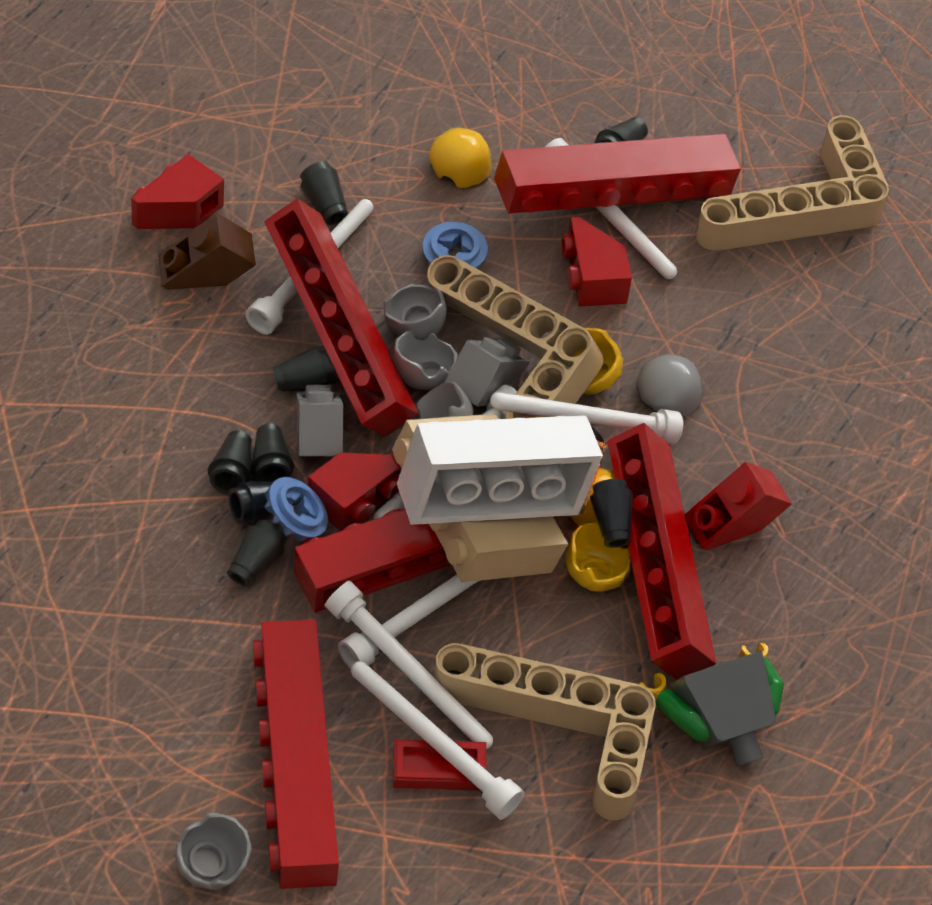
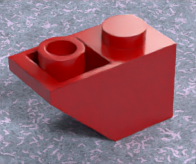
(179, 197)
(598, 265)
(354, 486)
(737, 507)

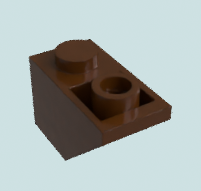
(207, 256)

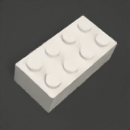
(498, 469)

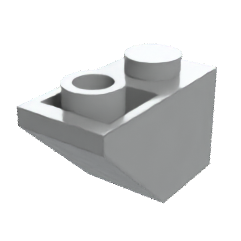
(485, 367)
(319, 421)

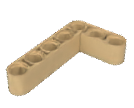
(844, 203)
(525, 330)
(560, 709)

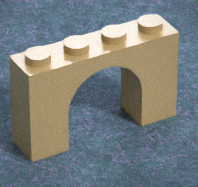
(492, 546)

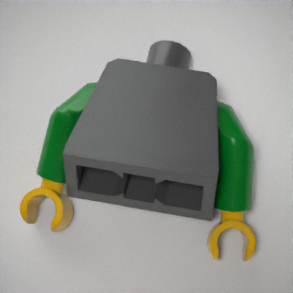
(725, 702)

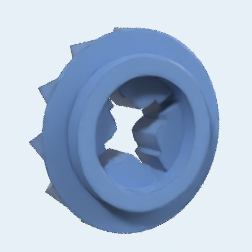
(446, 236)
(310, 515)

